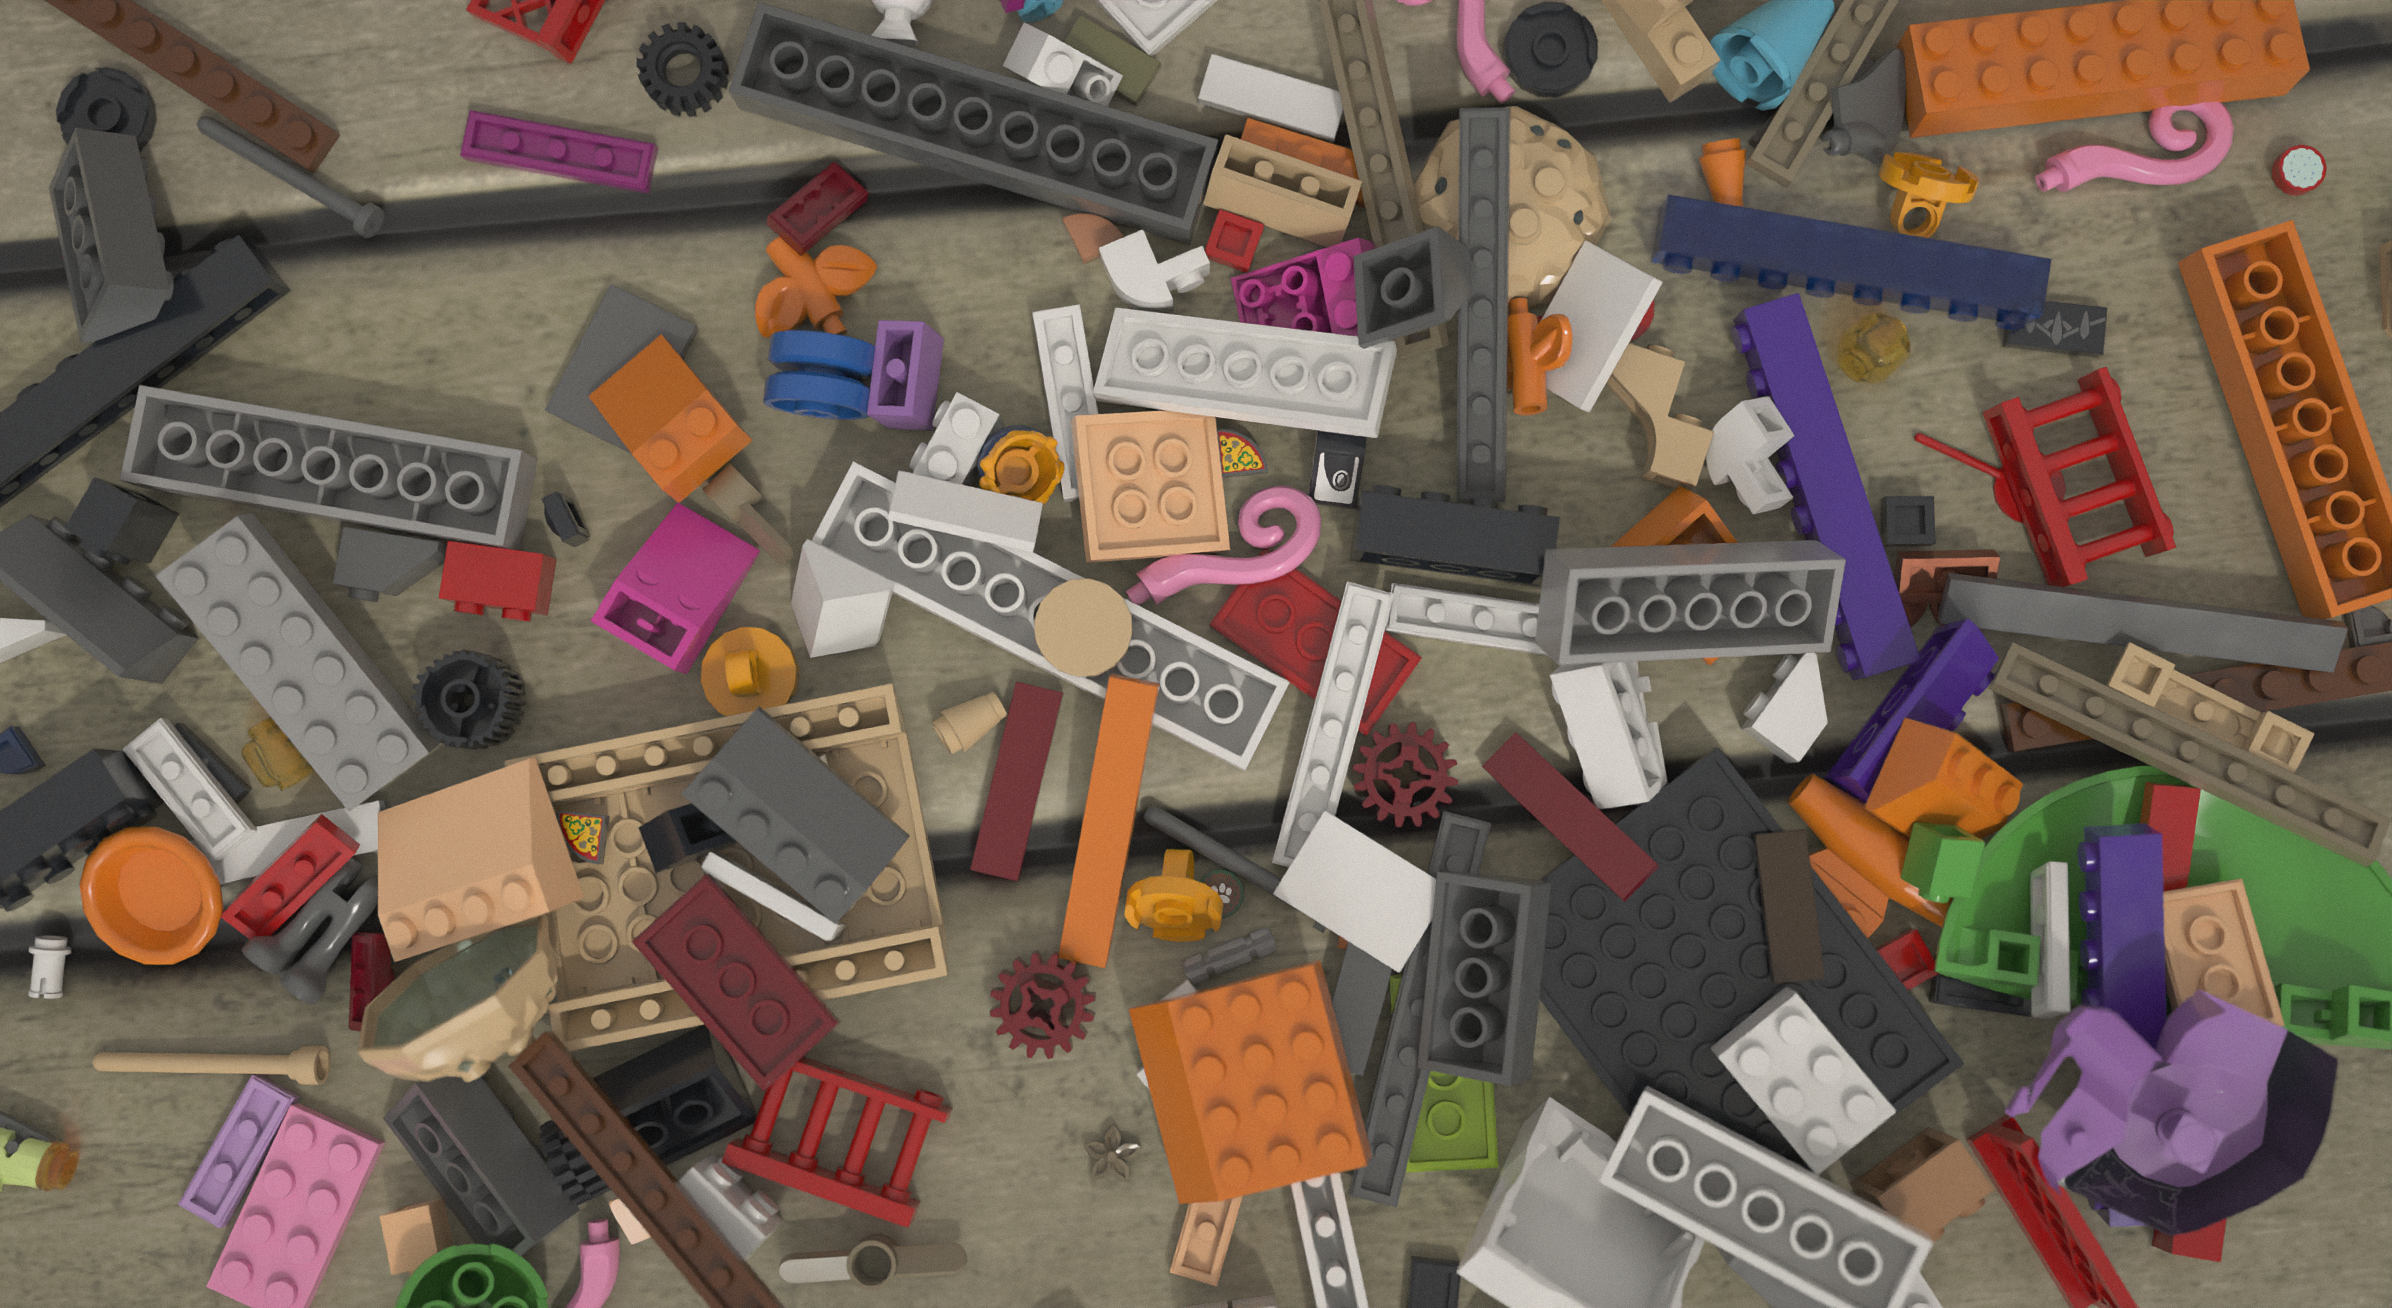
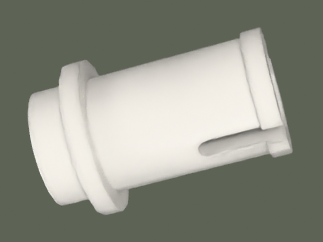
(48, 966)

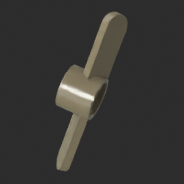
(736, 498)
(843, 1264)

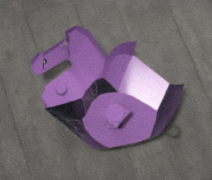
(2177, 1146)

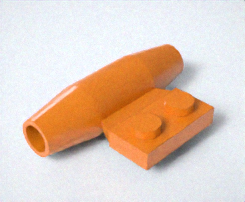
(1860, 855)

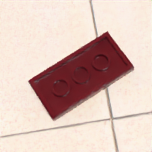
(736, 981)

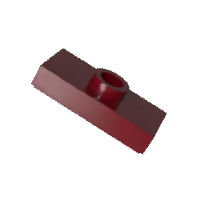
(817, 208)
(369, 973)

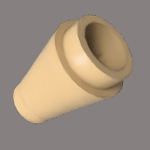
(968, 722)

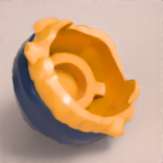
(1020, 464)

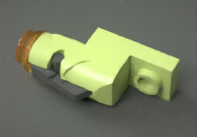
(33, 1156)

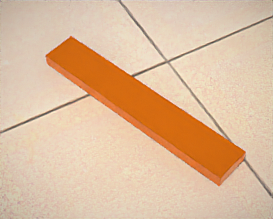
(1108, 820)

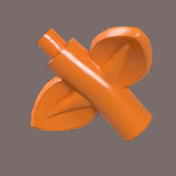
(810, 287)
(1532, 352)

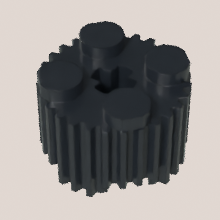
(495, 705)

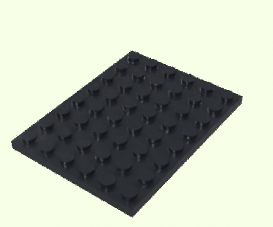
(1688, 960)

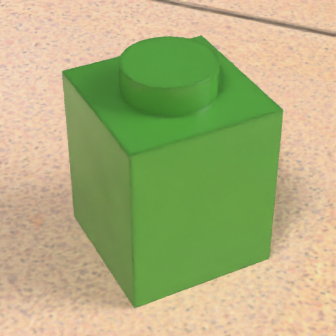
(1942, 861)

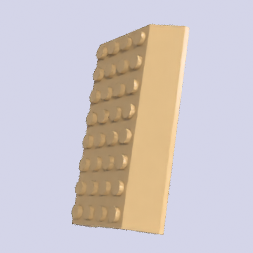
(608, 985)

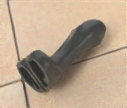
(279, 951)

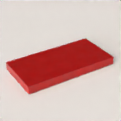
(1290, 631)

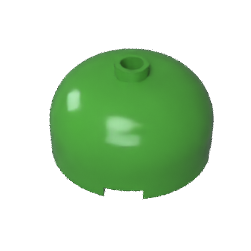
(473, 1279)

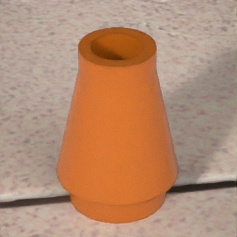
(1724, 170)

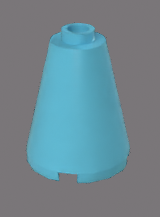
(1769, 49)

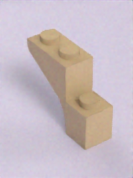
(1647, 385)

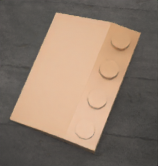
(471, 861)

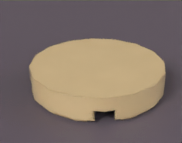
(1083, 627)

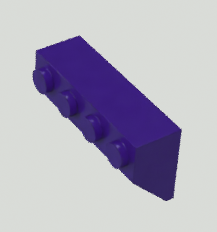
(1930, 691)

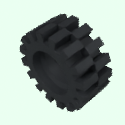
(674, 43)
(570, 1168)

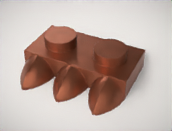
(1923, 575)

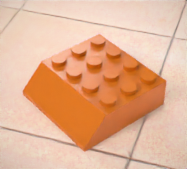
(1251, 1085)

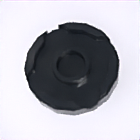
(1550, 49)
(108, 103)

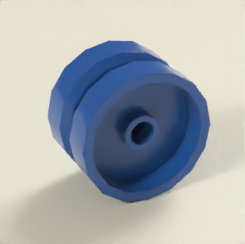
(819, 375)

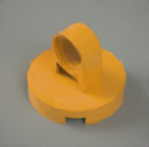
(1927, 185)
(749, 671)
(1174, 902)

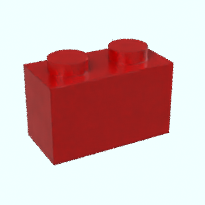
(497, 579)

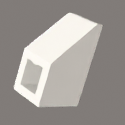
(1060, 67)
(1791, 711)

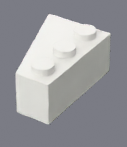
(1611, 731)

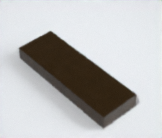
(1788, 906)

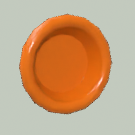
(151, 895)

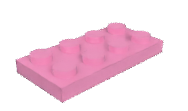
(296, 1211)

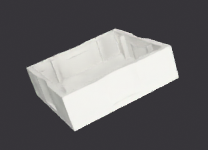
(1565, 1237)

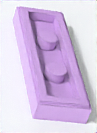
(238, 1151)

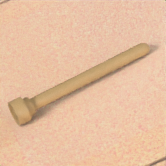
(307, 1065)

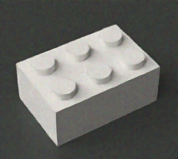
(1803, 1079)

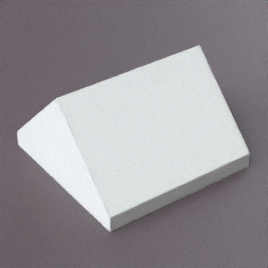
(838, 602)

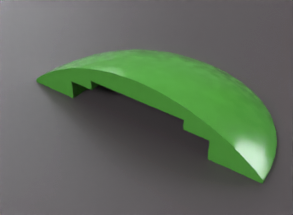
(2314, 910)

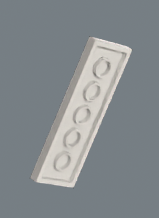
(1245, 372)

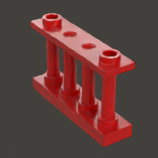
(2045, 513)
(847, 1184)

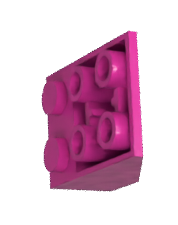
(1304, 292)
(676, 588)

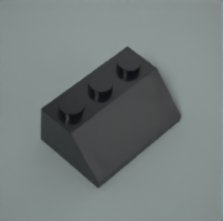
(681, 1094)

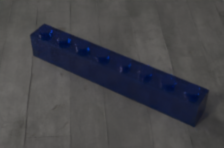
(1850, 262)

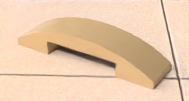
(2165, 689)

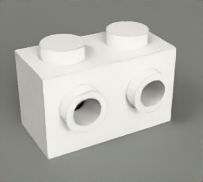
(957, 442)

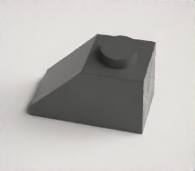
(383, 563)

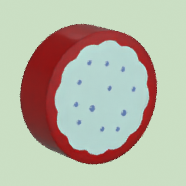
(2299, 170)

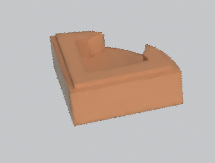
(1089, 233)

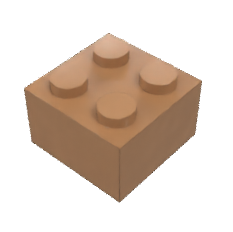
(1926, 1182)

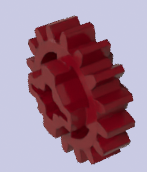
(1407, 752)
(1054, 1023)

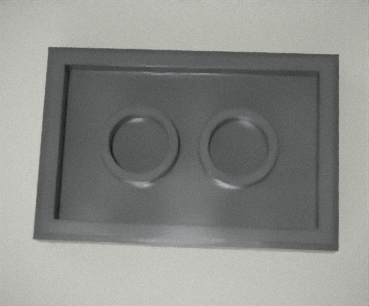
(614, 337)

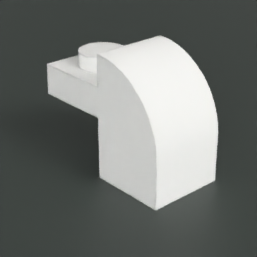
(1143, 281)
(1741, 453)

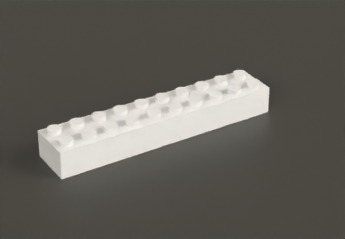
(995, 594)

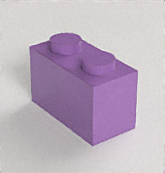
(905, 375)

